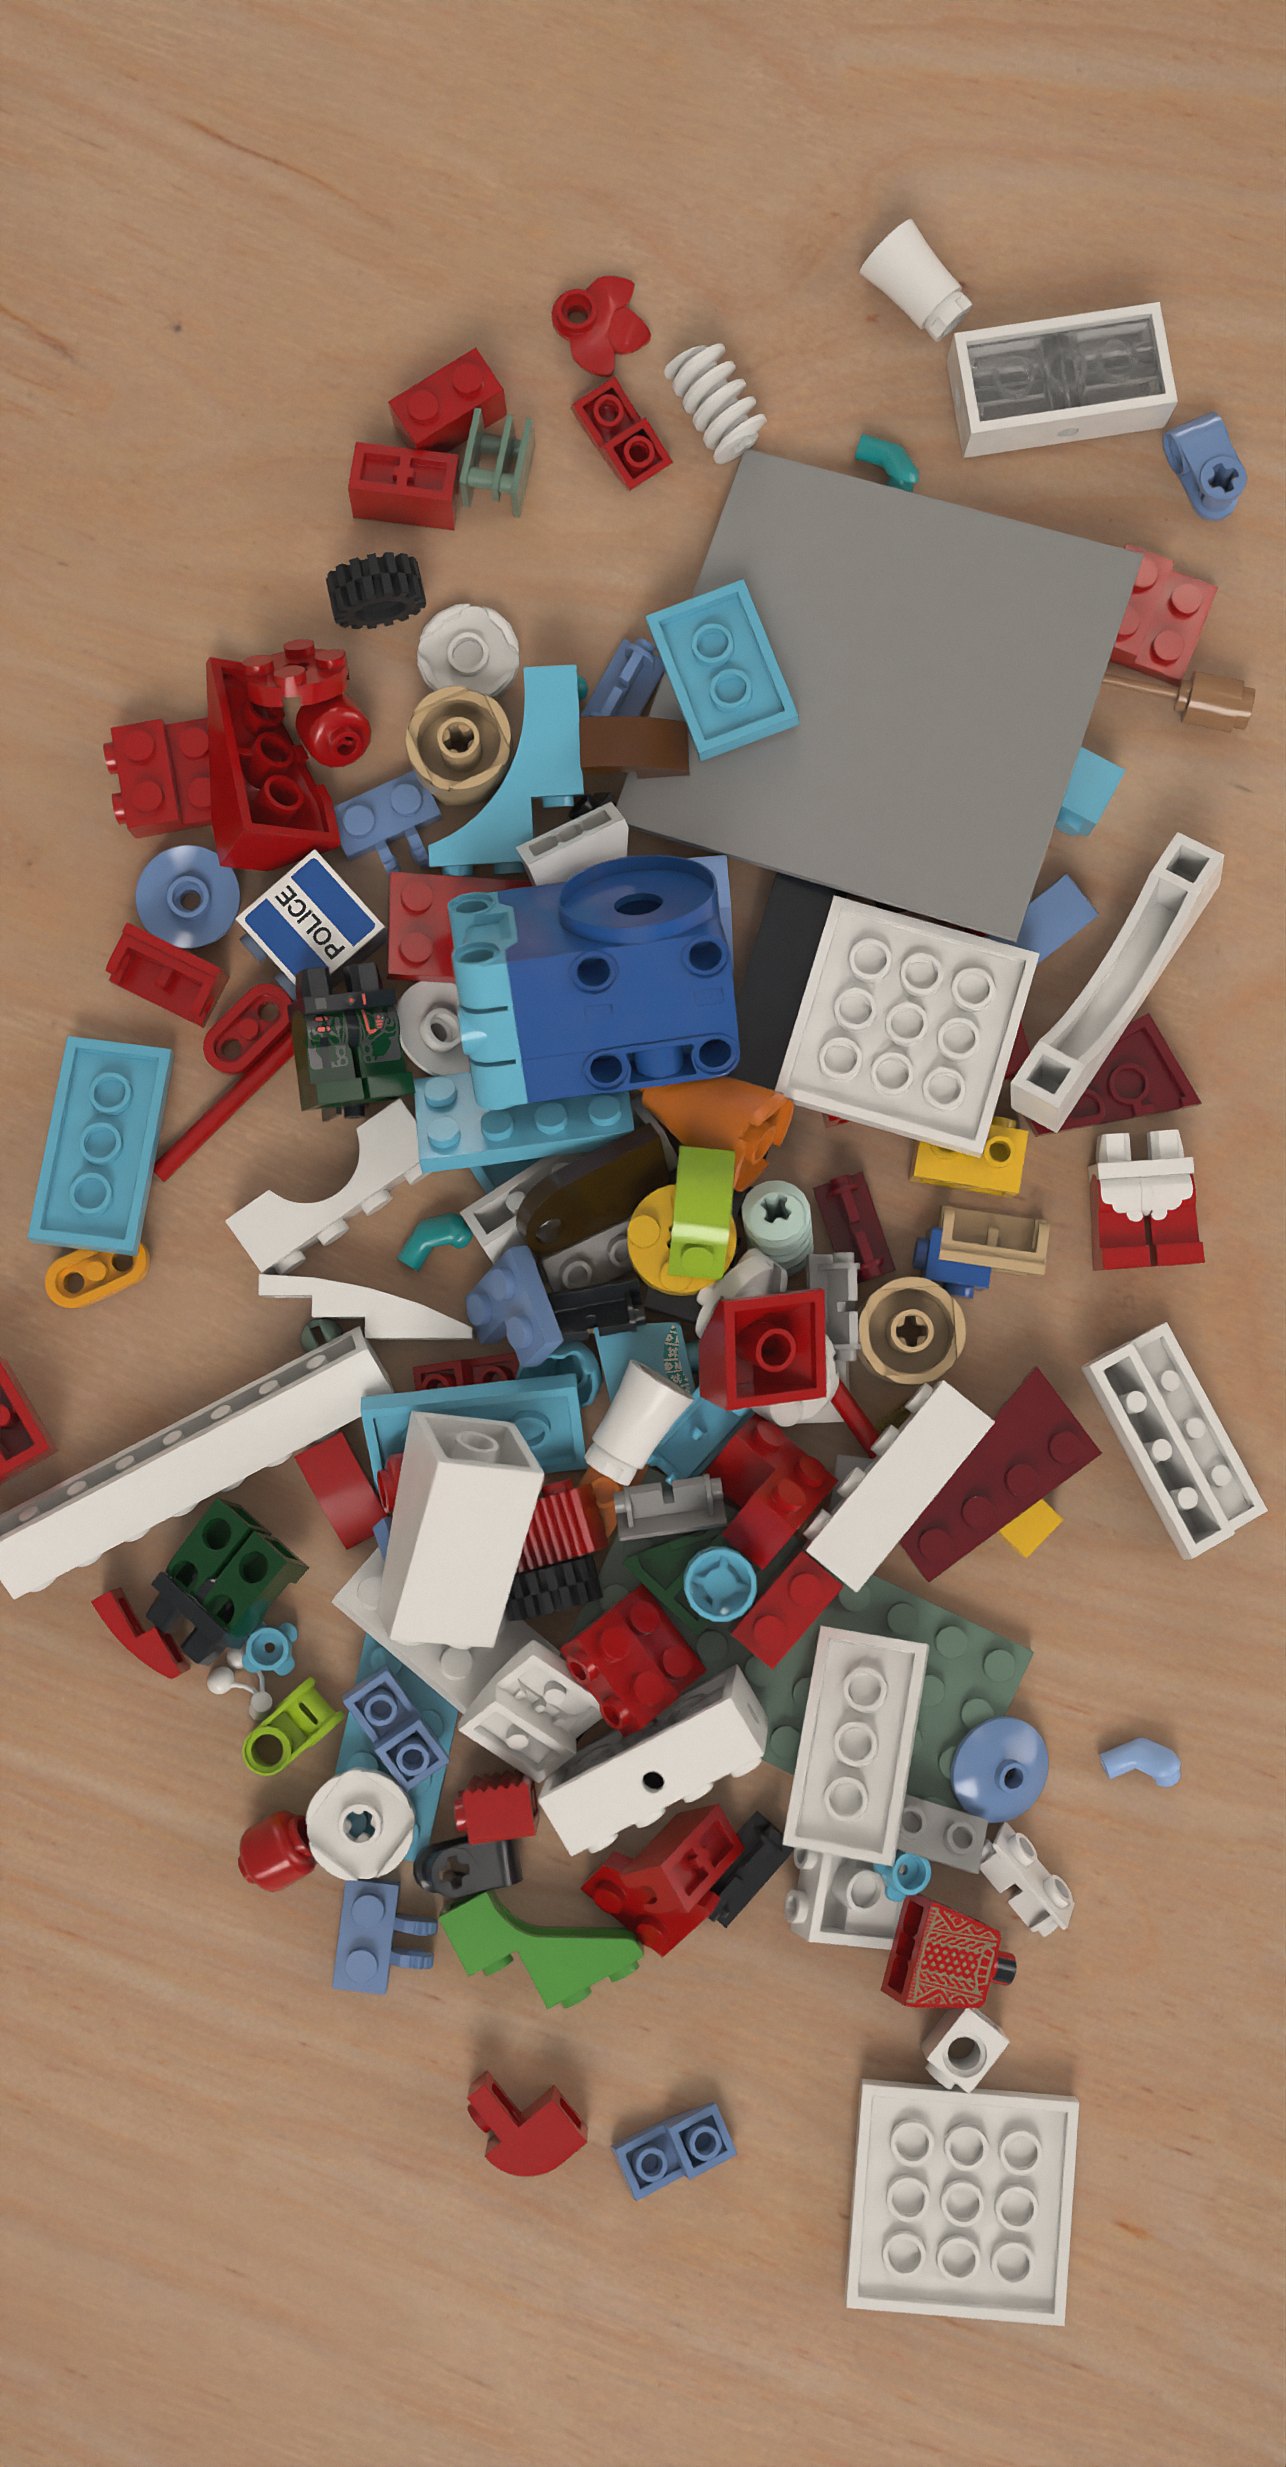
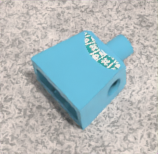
(654, 1345)

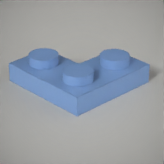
(515, 1304)

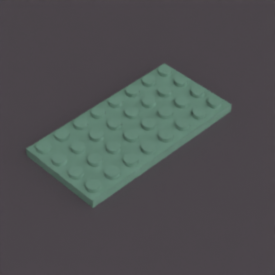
(966, 1678)

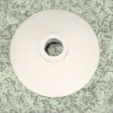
(427, 1009)

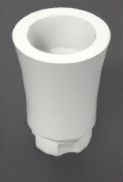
(917, 281)
(636, 1422)

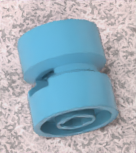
(719, 1583)

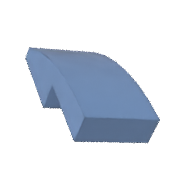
(1053, 918)
(396, 1728)
(673, 2149)

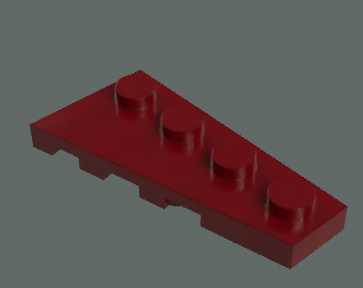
(1011, 1468)

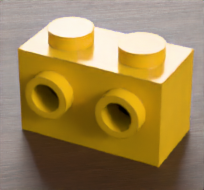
(994, 1173)

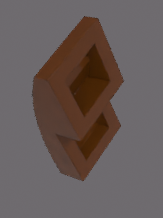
(634, 744)

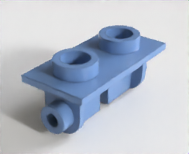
(627, 681)

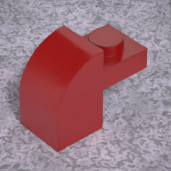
(528, 2140)

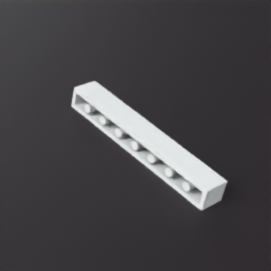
(188, 1462)

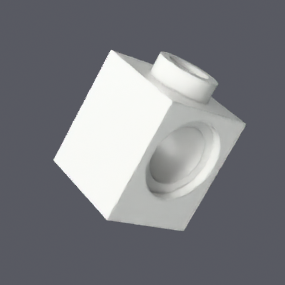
(965, 2072)

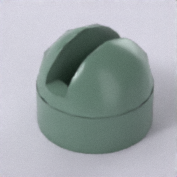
(329, 1328)

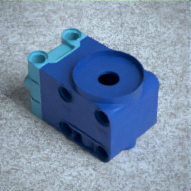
(595, 983)

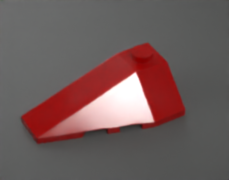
(260, 789)

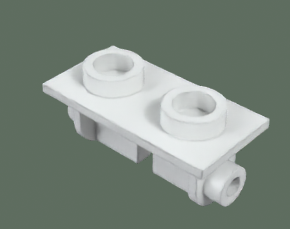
(1042, 1898)

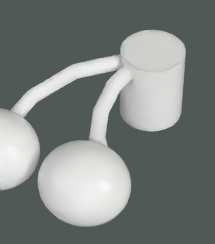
(223, 1678)

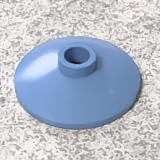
(174, 876)
(984, 1760)

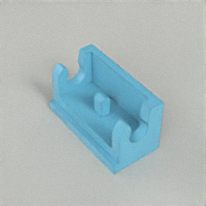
(696, 1438)

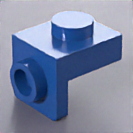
(955, 1277)

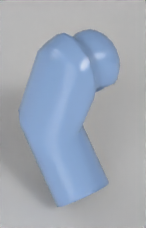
(1145, 1756)

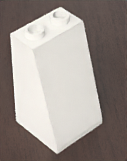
(456, 1530)

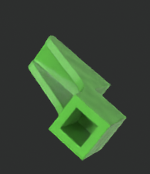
(557, 1958)

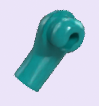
(890, 457)
(432, 1233)

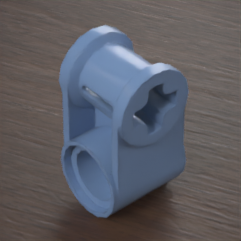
(1205, 457)

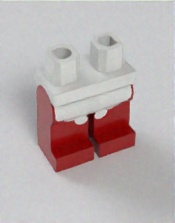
(1143, 1207)

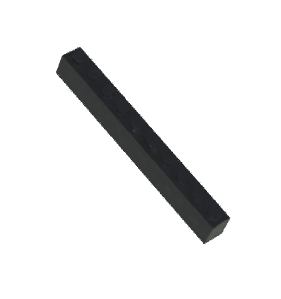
(767, 1014)

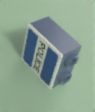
(310, 923)

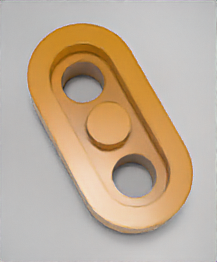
(99, 1275)

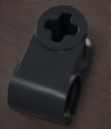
(471, 1868)

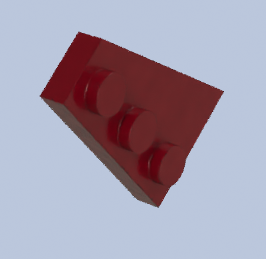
(1133, 1082)

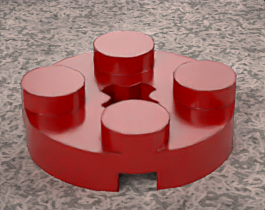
(297, 671)

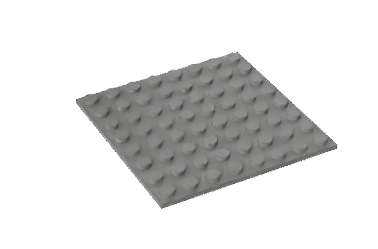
(932, 684)

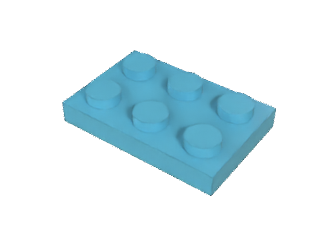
(722, 670)

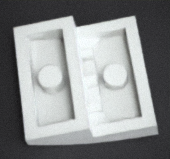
(531, 1712)

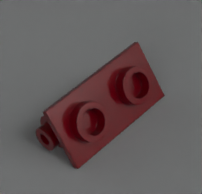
(854, 1224)

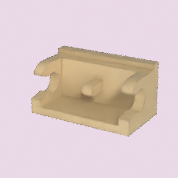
(994, 1241)

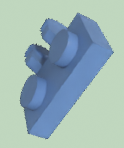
(385, 816)
(368, 1936)

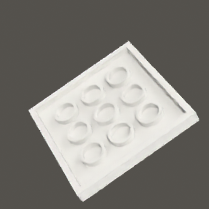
(907, 1026)
(962, 2202)

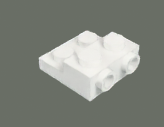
(841, 1902)

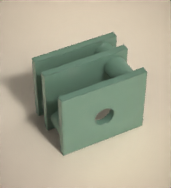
(506, 448)

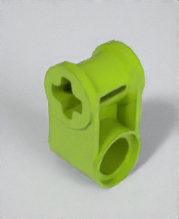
(293, 1727)

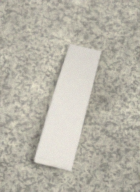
(384, 1314)

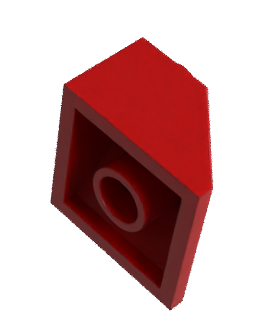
(764, 1350)

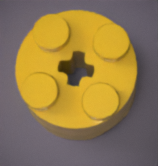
(649, 1241)

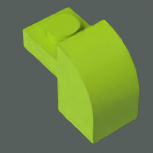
(701, 1212)

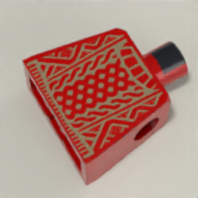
(944, 1957)

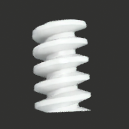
(715, 401)

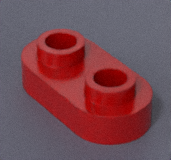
(246, 1026)

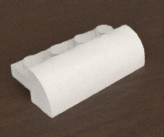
(1174, 1440)

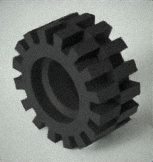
(375, 590)
(553, 1588)

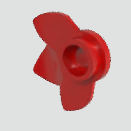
(608, 325)

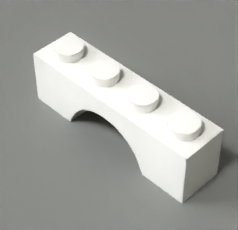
(280, 1230)

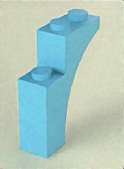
(542, 769)

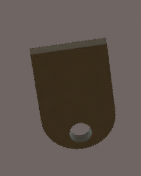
(593, 1192)

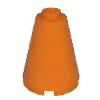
(724, 1116)

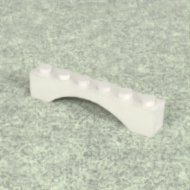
(1083, 1038)

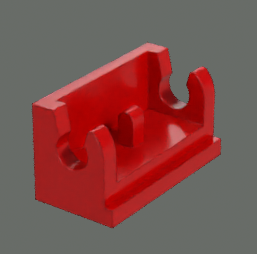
(404, 485)
(166, 975)
(684, 1859)

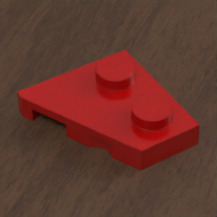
(626, 1905)

